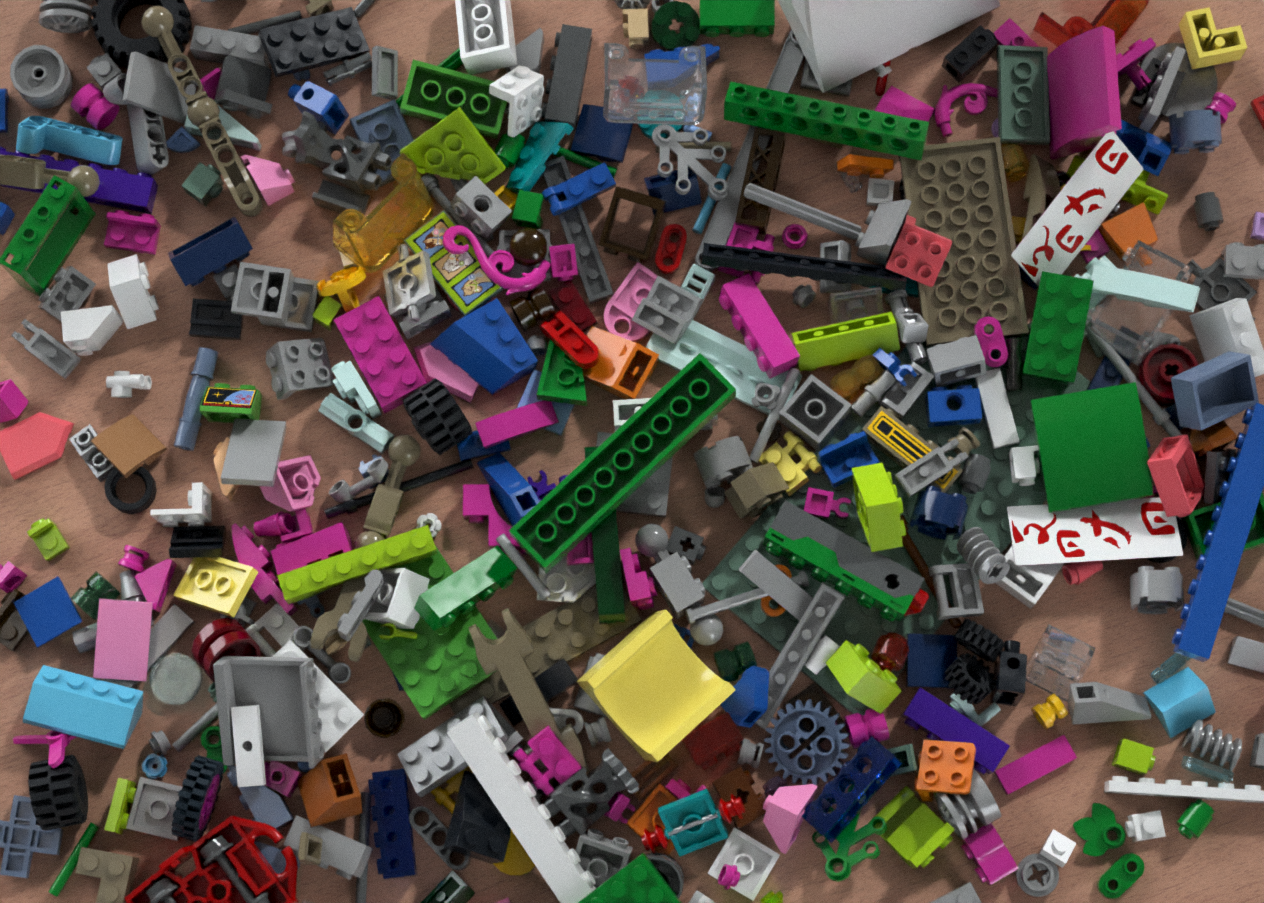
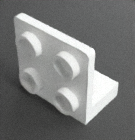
(201, 501)

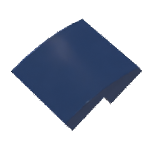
(600, 137)
(929, 659)

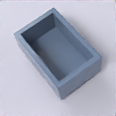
(1214, 390)

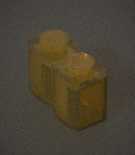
(850, 381)

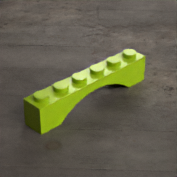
(330, 572)

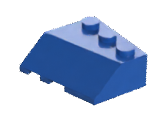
(487, 347)

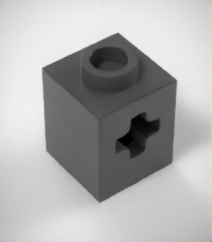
(681, 536)

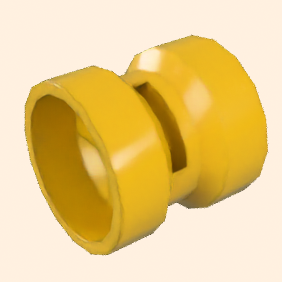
(1049, 711)

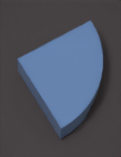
(182, 141)

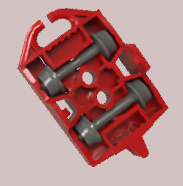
(225, 858)

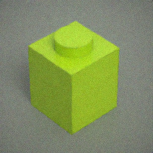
(1133, 757)

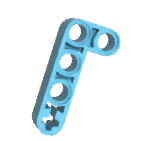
(69, 139)

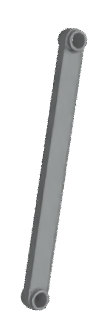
(726, 210)

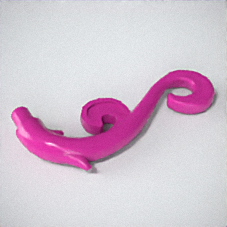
(947, 97)
(501, 257)

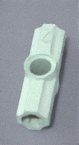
(343, 414)

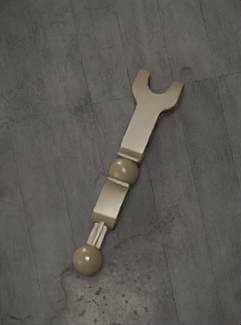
(202, 111)
(33, 174)
(378, 525)

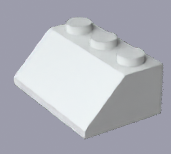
(1229, 329)

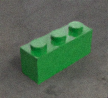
(737, 17)

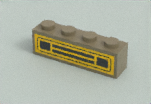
(904, 444)

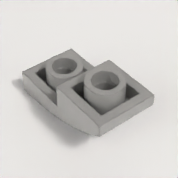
(95, 460)

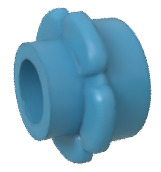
(147, 766)

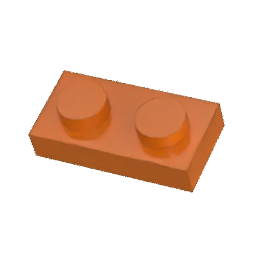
(858, 165)

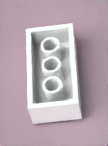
(485, 35)
(335, 708)

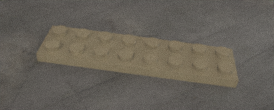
(554, 636)

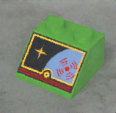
(227, 403)

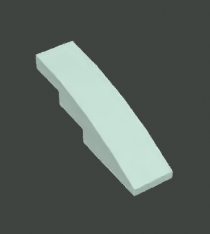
(1144, 288)

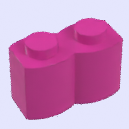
(989, 854)

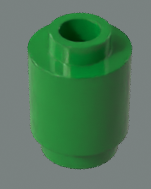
(509, 149)
(1195, 819)

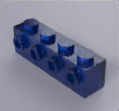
(393, 823)

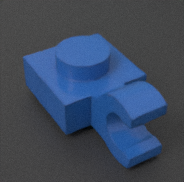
(892, 364)

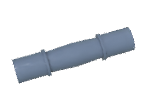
(191, 417)

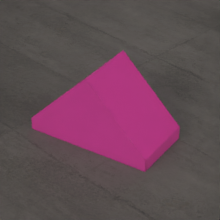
(156, 582)

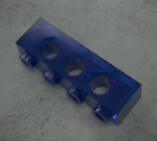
(851, 803)

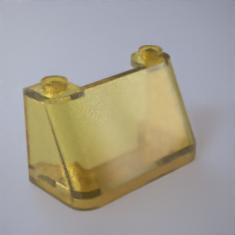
(375, 238)

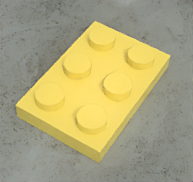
(216, 584)

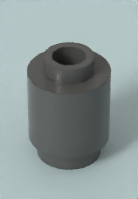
(1208, 211)
(975, 474)

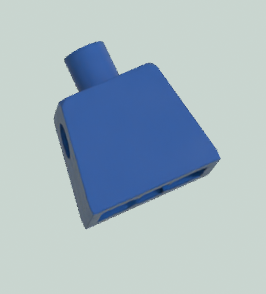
(320, 103)

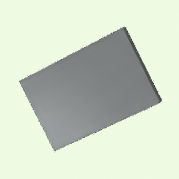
(154, 89)
(253, 452)

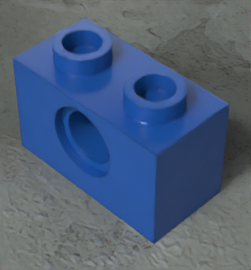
(940, 415)

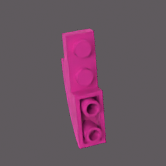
(257, 557)

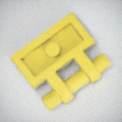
(792, 473)

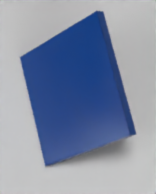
(48, 612)

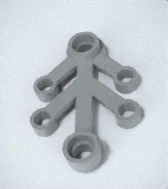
(688, 158)

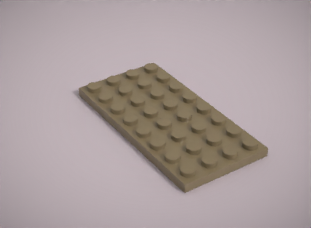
(965, 198)

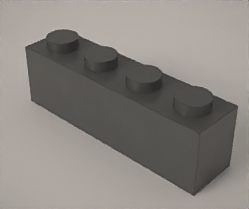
(568, 76)

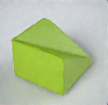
(326, 311)

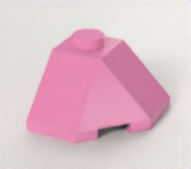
(269, 178)
(293, 484)
(785, 813)

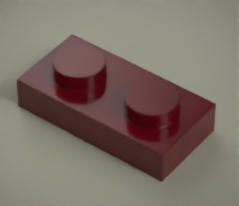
(572, 305)

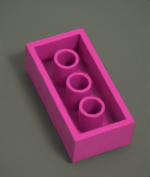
(380, 353)

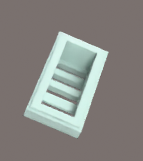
(703, 274)

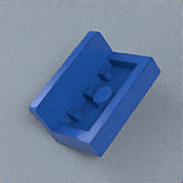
(847, 454)

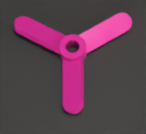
(56, 740)

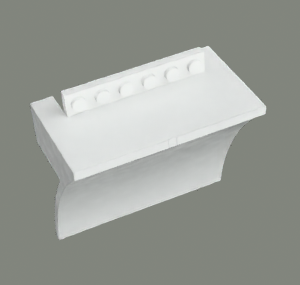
(858, 35)

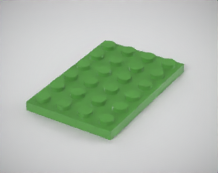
(438, 662)

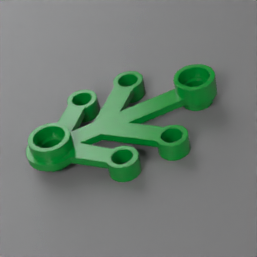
(847, 839)

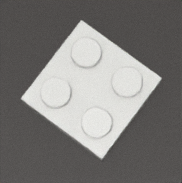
(752, 861)

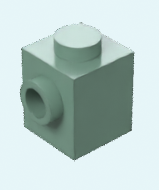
(203, 183)

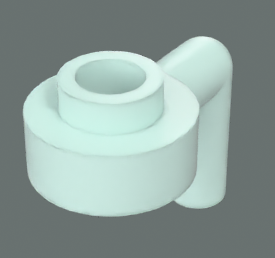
(969, 710)

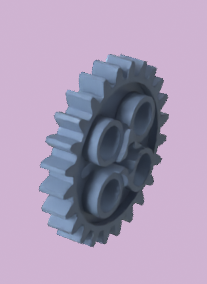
(822, 760)

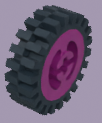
(197, 798)

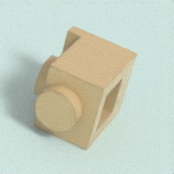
(636, 27)

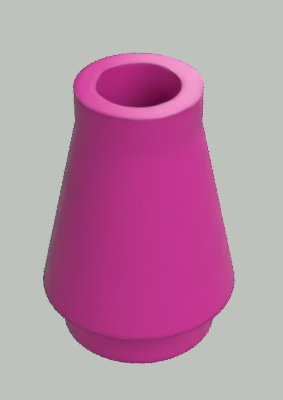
(275, 525)

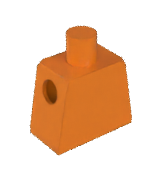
(1128, 229)

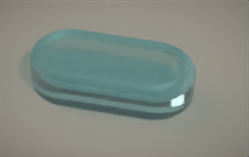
(1207, 769)

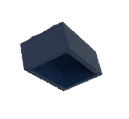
(210, 252)

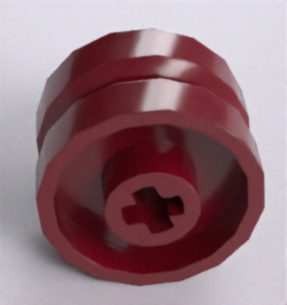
(1164, 359)
(222, 639)

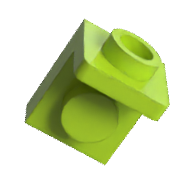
(48, 538)

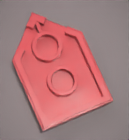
(33, 443)

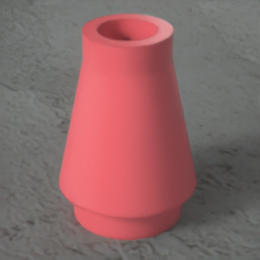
(1080, 571)

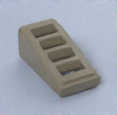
(309, 849)

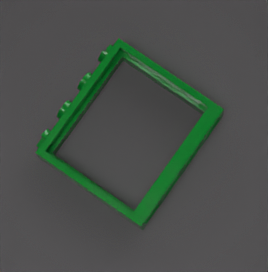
(37, 228)

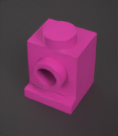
(289, 778)

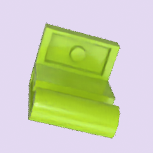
(913, 829)

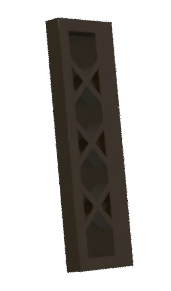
(771, 176)

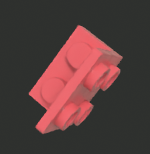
(918, 253)

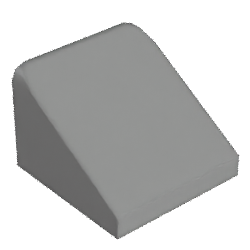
(911, 327)

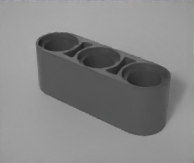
(429, 830)

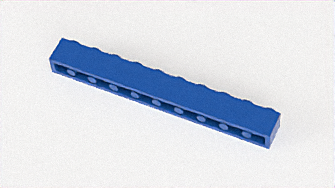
(1224, 542)

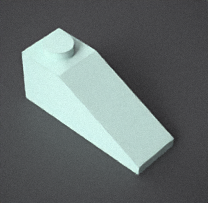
(237, 133)

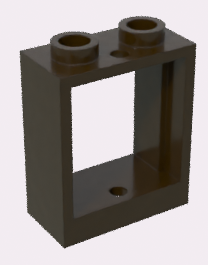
(639, 198)

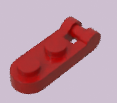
(571, 340)

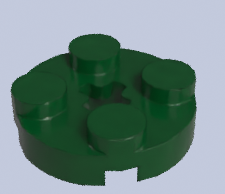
(683, 14)

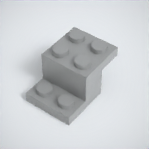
(275, 297)

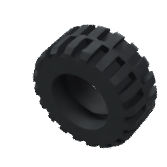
(107, 22)

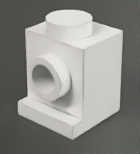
(1024, 465)

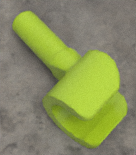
(397, 632)

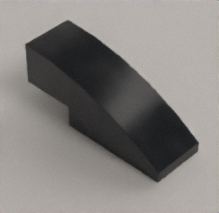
(551, 684)

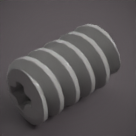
(982, 556)
(1213, 743)

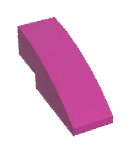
(516, 423)

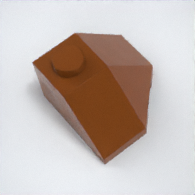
(1212, 438)

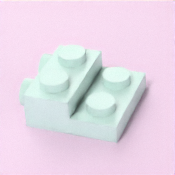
(351, 385)

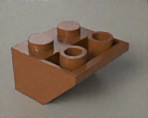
(330, 791)

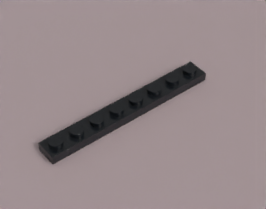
(802, 266)

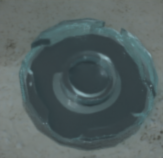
(175, 679)

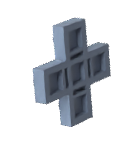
(24, 836)

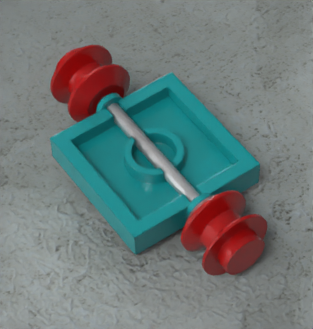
(693, 823)

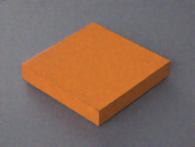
(647, 815)

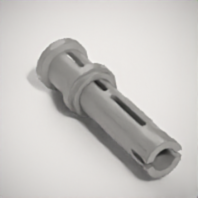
(899, 305)

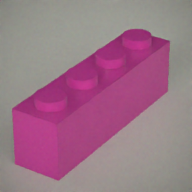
(758, 326)

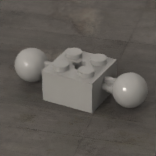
(677, 584)

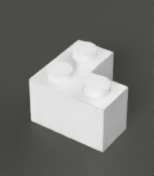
(130, 290)

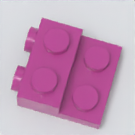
(640, 587)

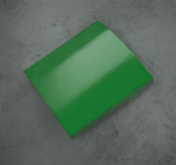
(1092, 447)

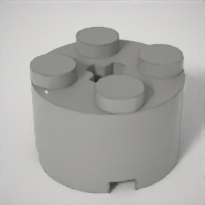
(723, 461)
(1156, 590)

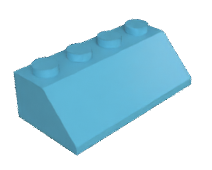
(83, 707)

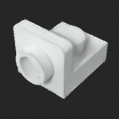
(1145, 826)

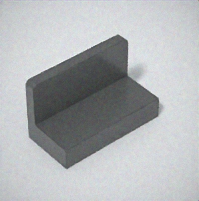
(340, 198)

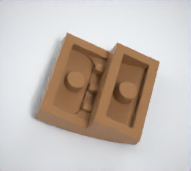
(128, 445)

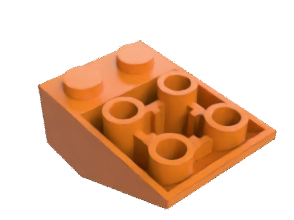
(622, 365)

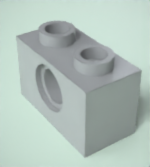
(478, 194)

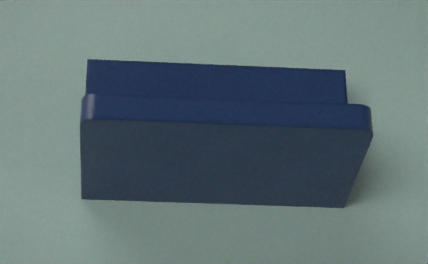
(665, 189)

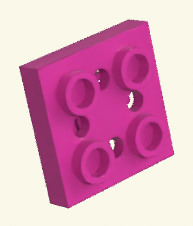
(1129, 62)

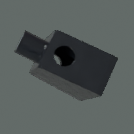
(1009, 675)

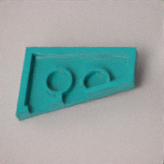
(539, 146)

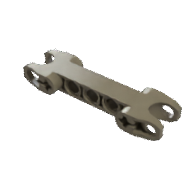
(508, 657)

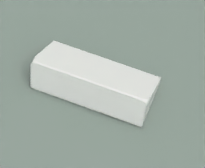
(1247, 654)

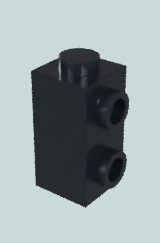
(970, 53)

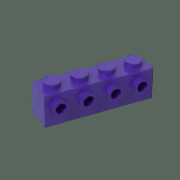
(947, 724)

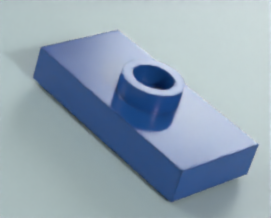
(473, 448)

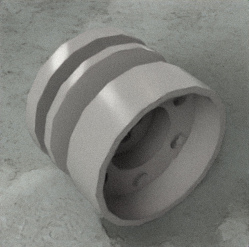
(66, 15)
(963, 809)

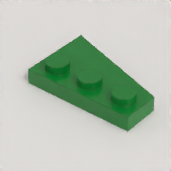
(561, 379)

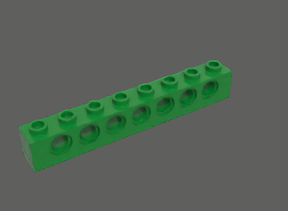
(825, 120)

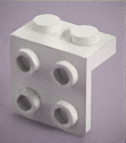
(524, 93)

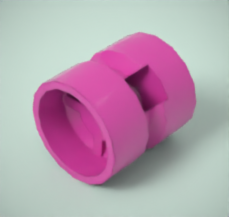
(96, 108)
(864, 726)

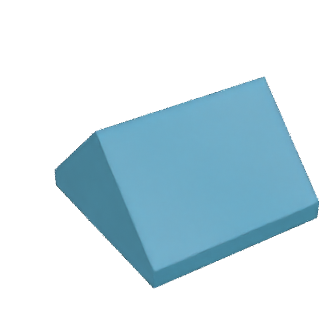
(1180, 701)

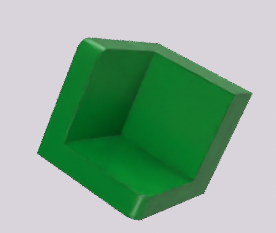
(528, 209)

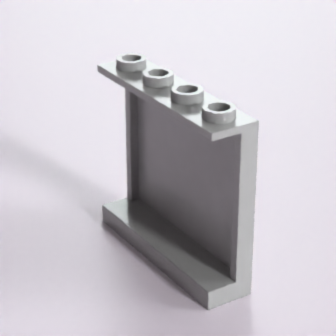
(286, 703)

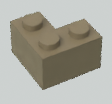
(756, 489)
(114, 869)

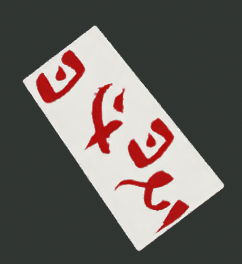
(1078, 209)
(1093, 532)

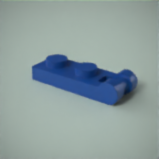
(579, 189)

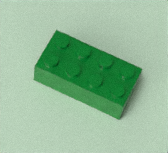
(1057, 327)

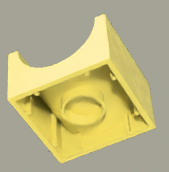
(654, 687)

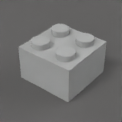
(815, 413)

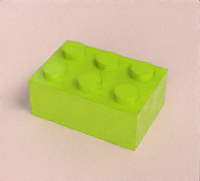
(878, 507)

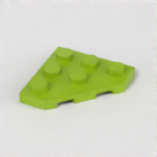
(454, 150)

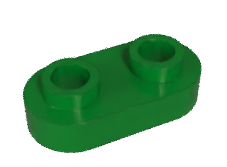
(1121, 875)

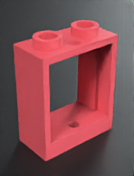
(1176, 475)

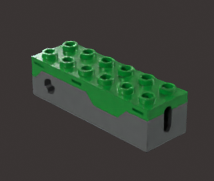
(844, 563)

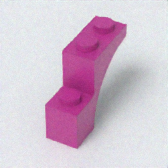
(479, 506)

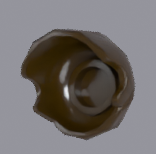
(528, 247)
(384, 717)

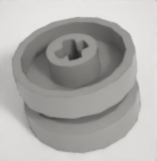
(41, 76)

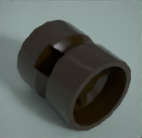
(532, 308)

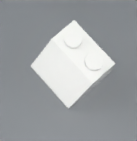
(89, 328)
(398, 598)

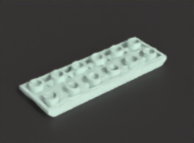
(726, 355)

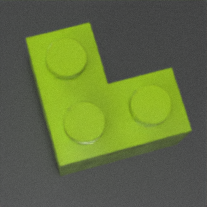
(863, 677)

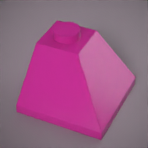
(904, 105)

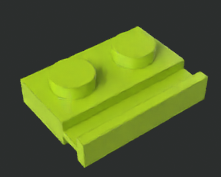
(120, 805)

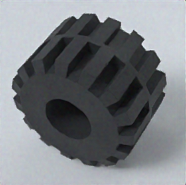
(437, 416)
(58, 793)

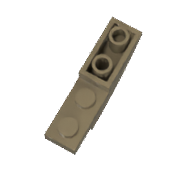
(1040, 189)

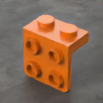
(944, 768)

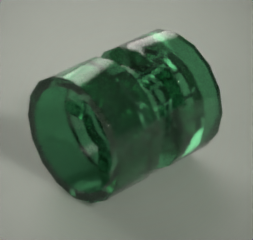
(96, 589)
(734, 662)

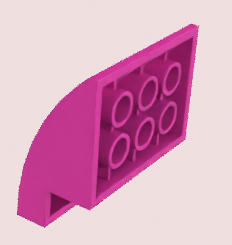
(1083, 92)

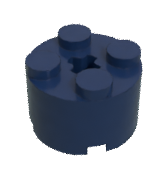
(939, 513)

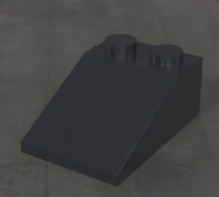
(477, 824)

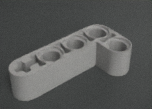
(145, 127)

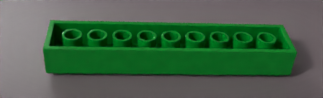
(623, 463)

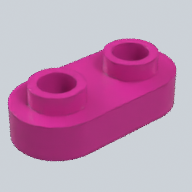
(991, 341)

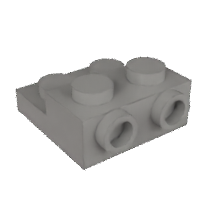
(601, 855)

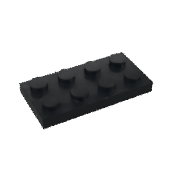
(313, 42)

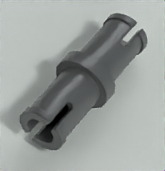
(348, 69)

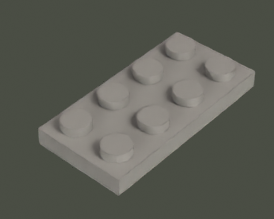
(435, 757)

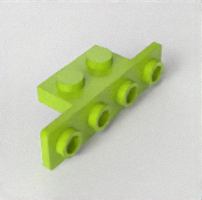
(1138, 191)

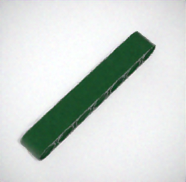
(607, 567)

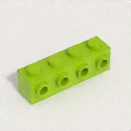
(845, 341)

